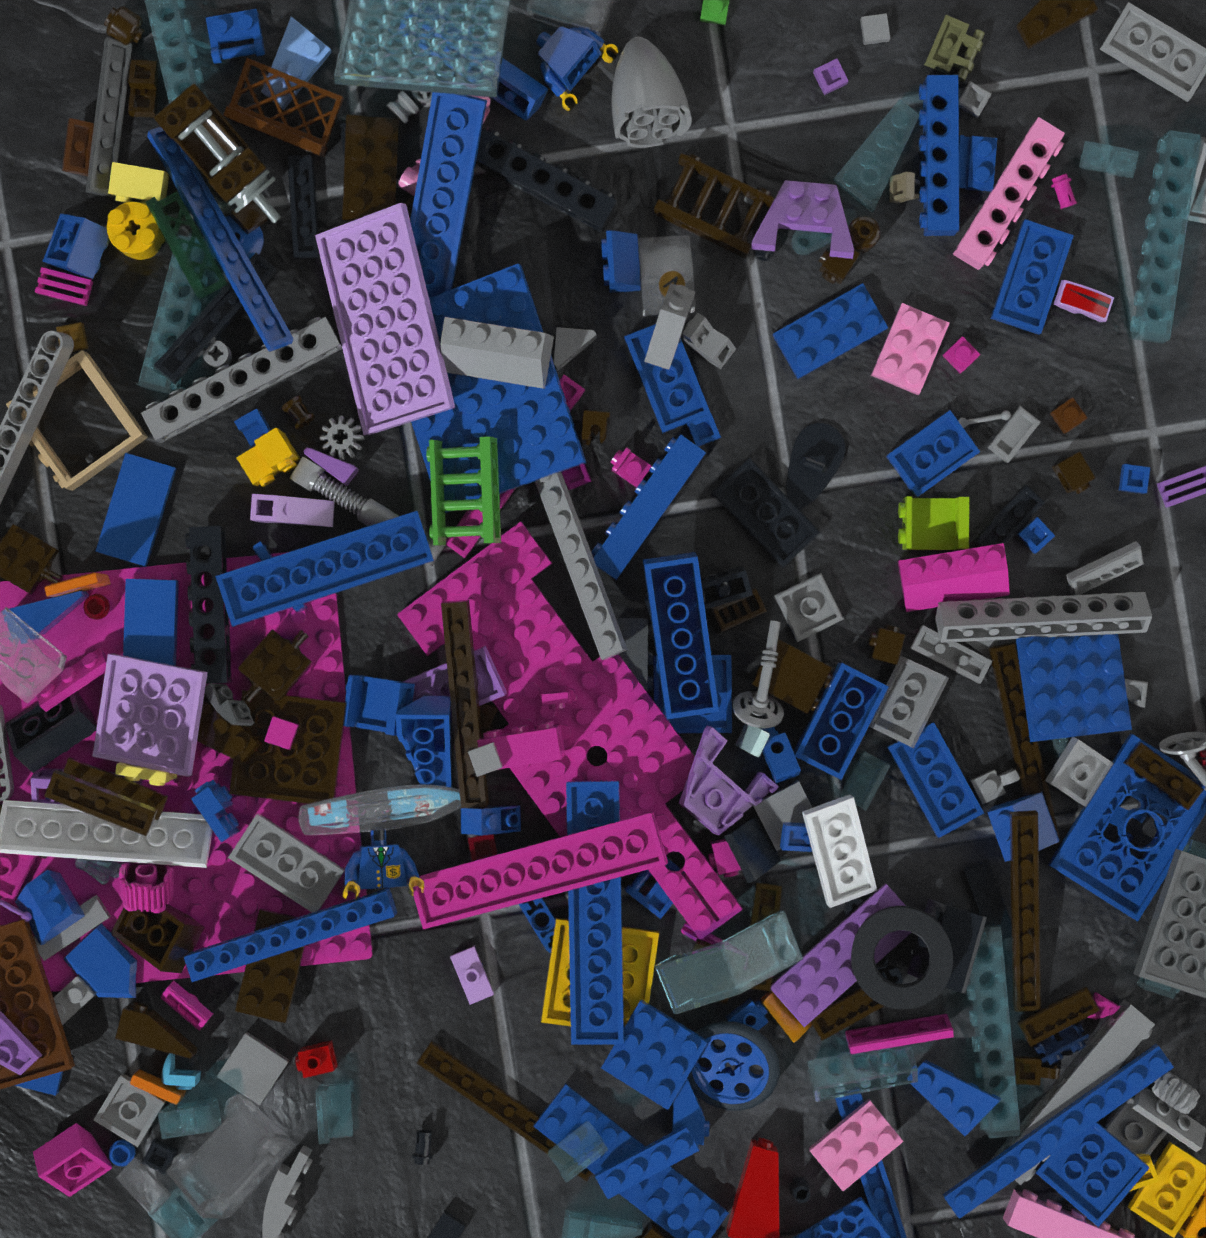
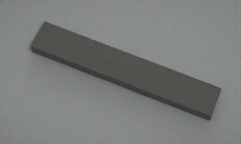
(108, 115)

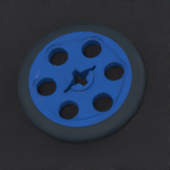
(762, 1054)

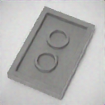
(908, 701)

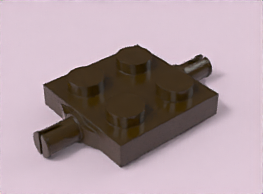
(26, 559)
(275, 666)

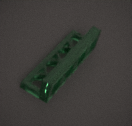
(178, 249)

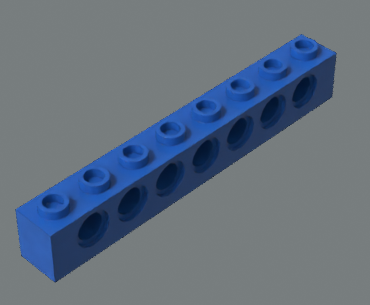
(290, 934)

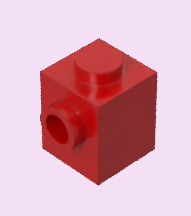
(316, 1059)

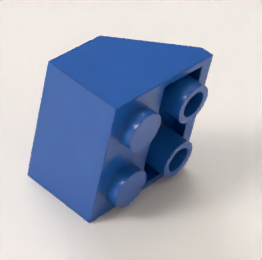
(623, 267)

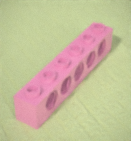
(1039, 135)

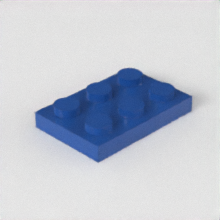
(933, 454)

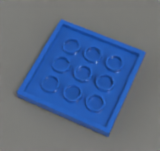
(1073, 686)

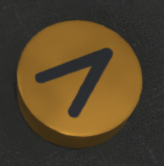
(670, 277)

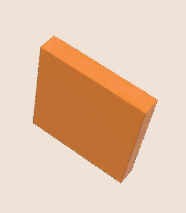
(76, 584)

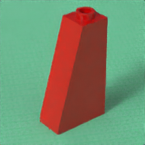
(757, 1196)

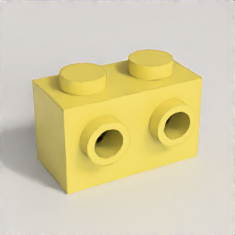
(137, 183)

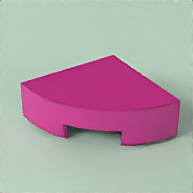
(1105, 1005)

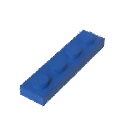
(647, 1162)

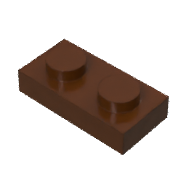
(77, 147)

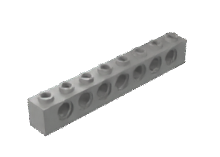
(234, 393)
(1043, 617)

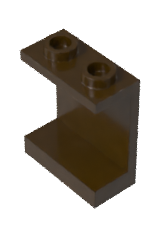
(796, 677)

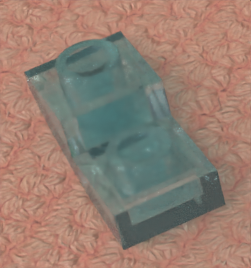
(1109, 159)

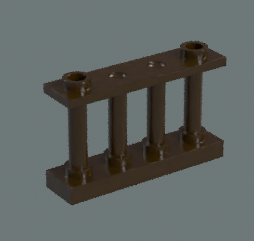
(715, 231)
(106, 796)

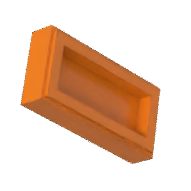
(155, 1087)

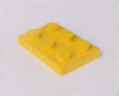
(1174, 1197)

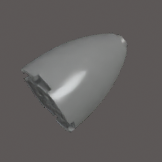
(646, 94)

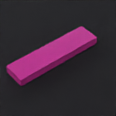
(899, 1033)

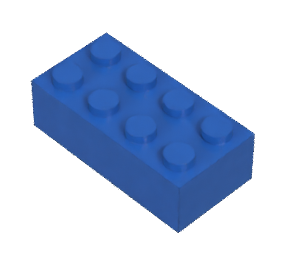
(840, 720)

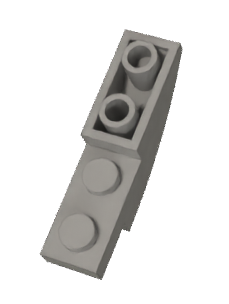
(279, 1204)

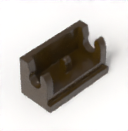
(593, 422)

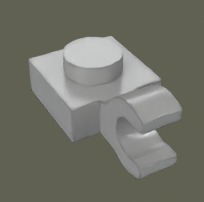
(990, 786)

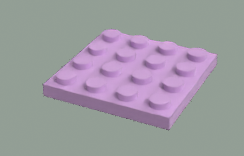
(150, 714)

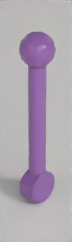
(24, 915)

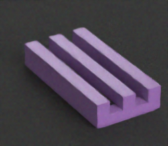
(1164, 494)

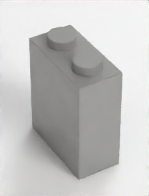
(669, 326)

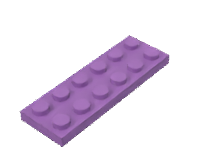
(827, 967)

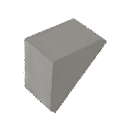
(570, 343)

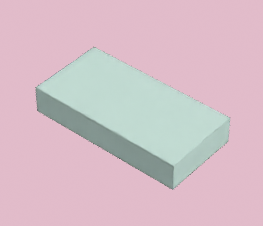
(752, 740)

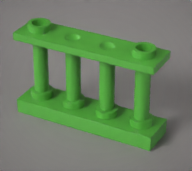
(487, 503)

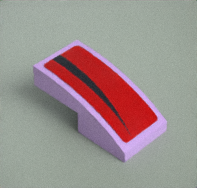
(1083, 300)

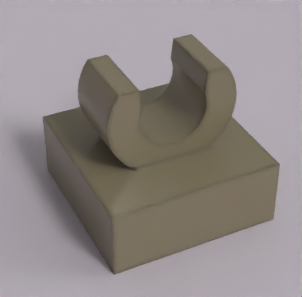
(902, 187)

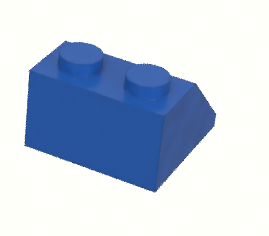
(77, 245)
(1000, 821)
(50, 905)

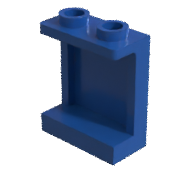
(374, 702)

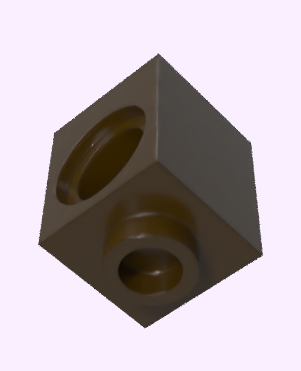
(1074, 473)

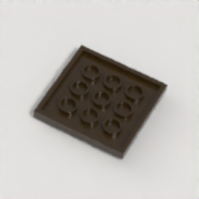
(312, 764)

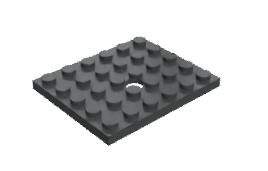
(1177, 933)

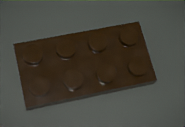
(369, 165)
(270, 982)

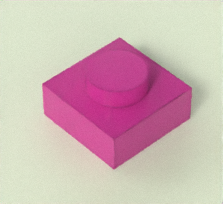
(961, 355)
(556, 700)

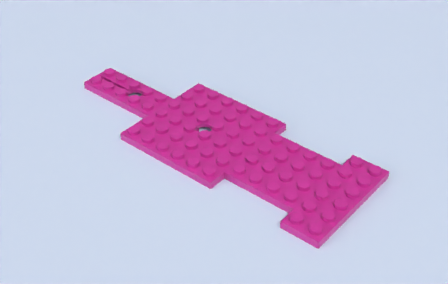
(606, 709)

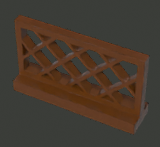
(270, 125)

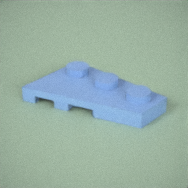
(298, 56)

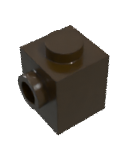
(836, 268)
(886, 644)

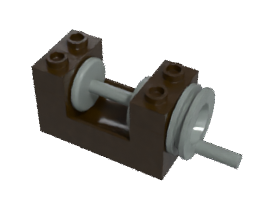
(217, 150)

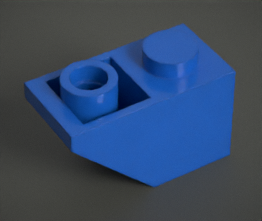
(490, 820)

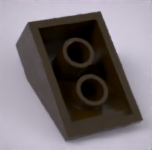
(159, 937)

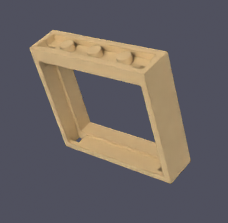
(137, 434)

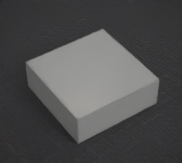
(875, 29)
(973, 99)
(485, 759)

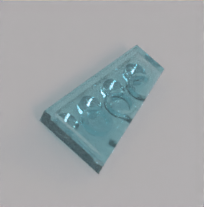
(876, 158)

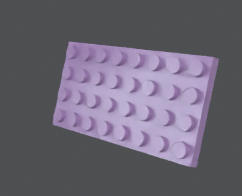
(385, 320)

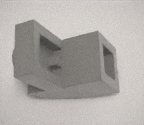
(708, 341)

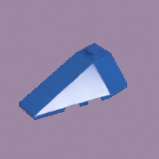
(426, 736)

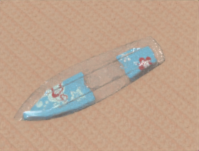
(379, 809)

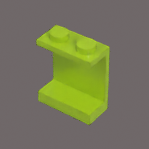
(934, 523)

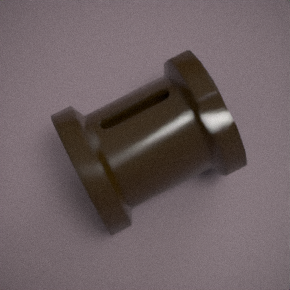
(298, 412)

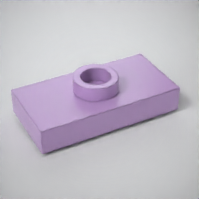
(472, 975)

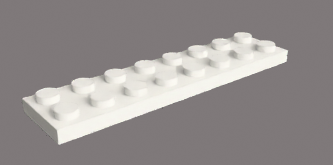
(71, 833)

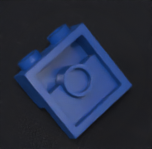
(212, 803)

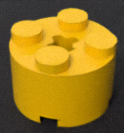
(122, 224)

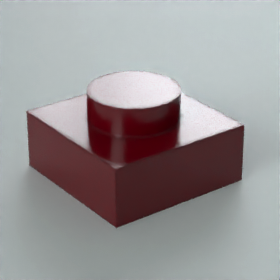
(482, 846)

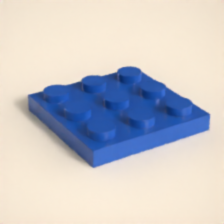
(721, 720)
(655, 1054)
(1093, 1172)

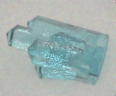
(99, 869)

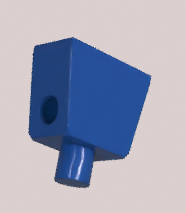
(781, 765)

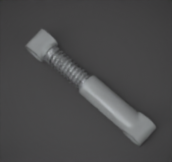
(368, 512)

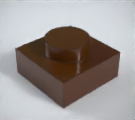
(1068, 415)

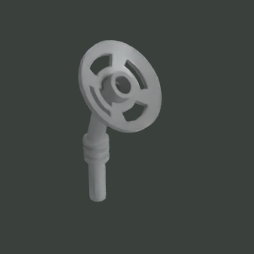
(761, 698)
(1187, 749)

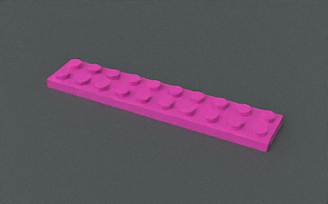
(540, 870)

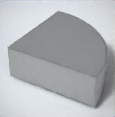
(1136, 692)

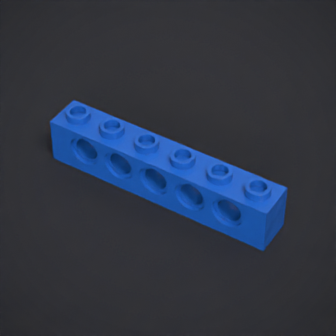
(945, 90)

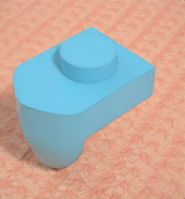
(178, 1077)

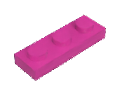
(73, 679)

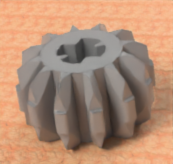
(335, 431)
(1176, 1092)

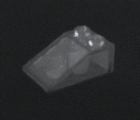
(26, 657)

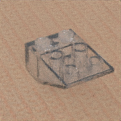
(657, 257)

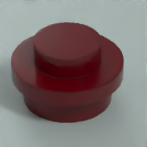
(96, 606)

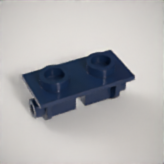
(1053, 1049)

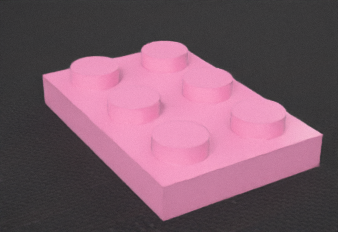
(910, 349)
(855, 1145)

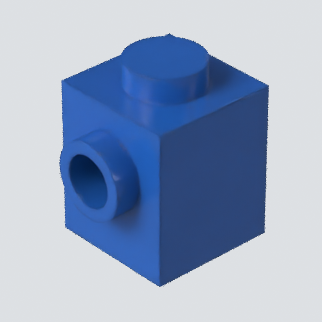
(750, 1013)

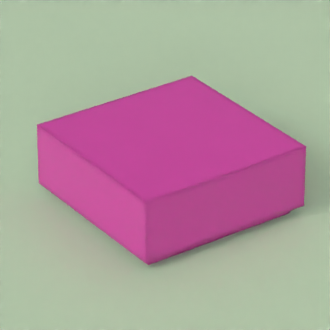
(281, 732)

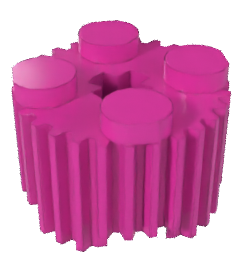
(146, 886)

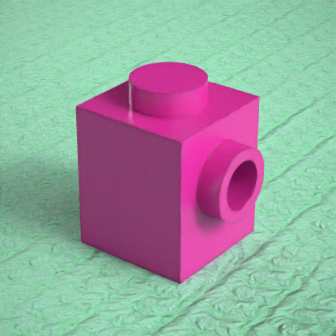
(723, 859)

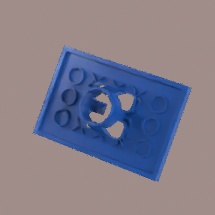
(1108, 866)

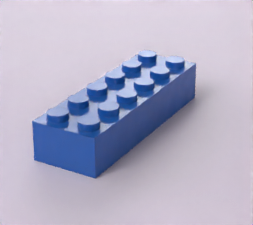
(681, 635)

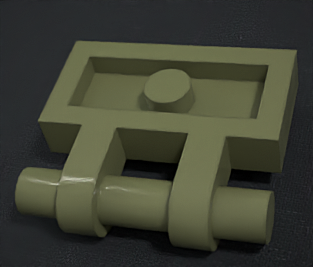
(947, 44)

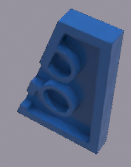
(955, 1099)

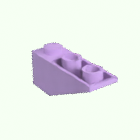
(291, 510)

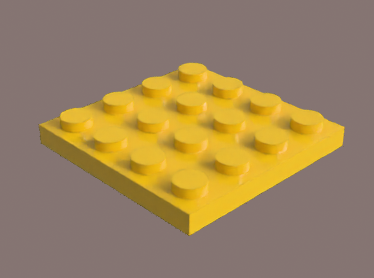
(638, 970)

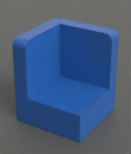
(252, 426)

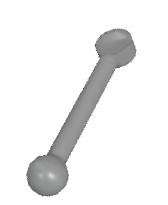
(1005, 415)

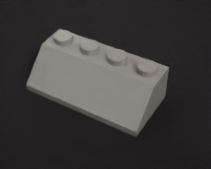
(496, 352)

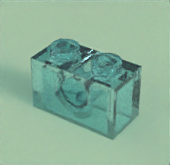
(189, 1118)

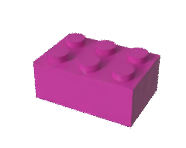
(526, 745)

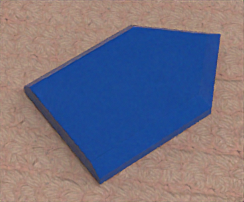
(104, 965)

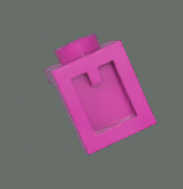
(630, 467)

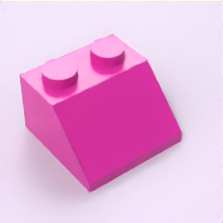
(71, 1160)

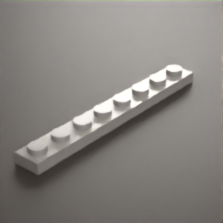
(581, 566)

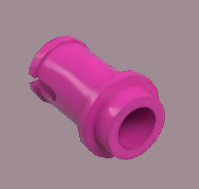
(1063, 191)

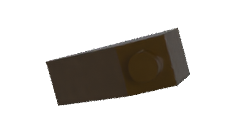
(151, 1030)

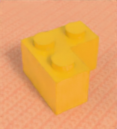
(268, 458)

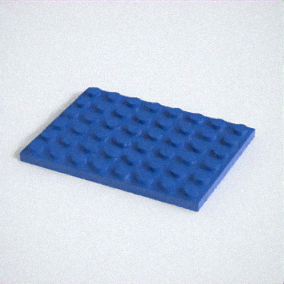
(529, 422)

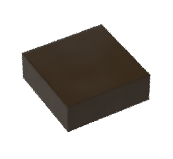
(249, 217)

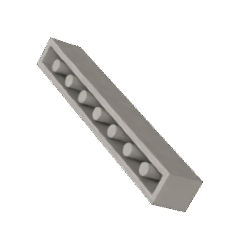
(1095, 1063)

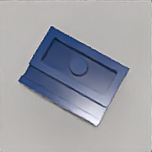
(977, 162)

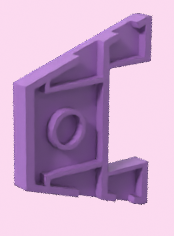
(806, 208)
(714, 796)

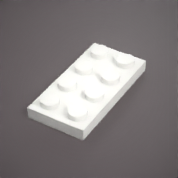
(839, 850)

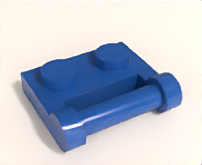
(235, 28)
(655, 899)

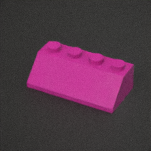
(954, 577)

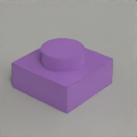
(830, 76)

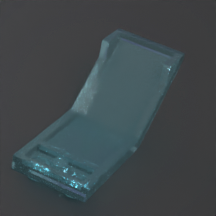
(730, 965)

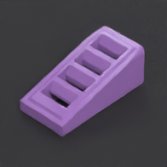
(339, 469)

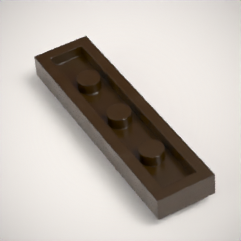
(765, 903)

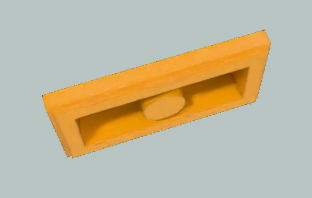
(784, 1017)

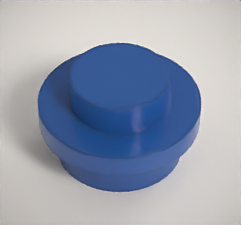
(122, 1152)

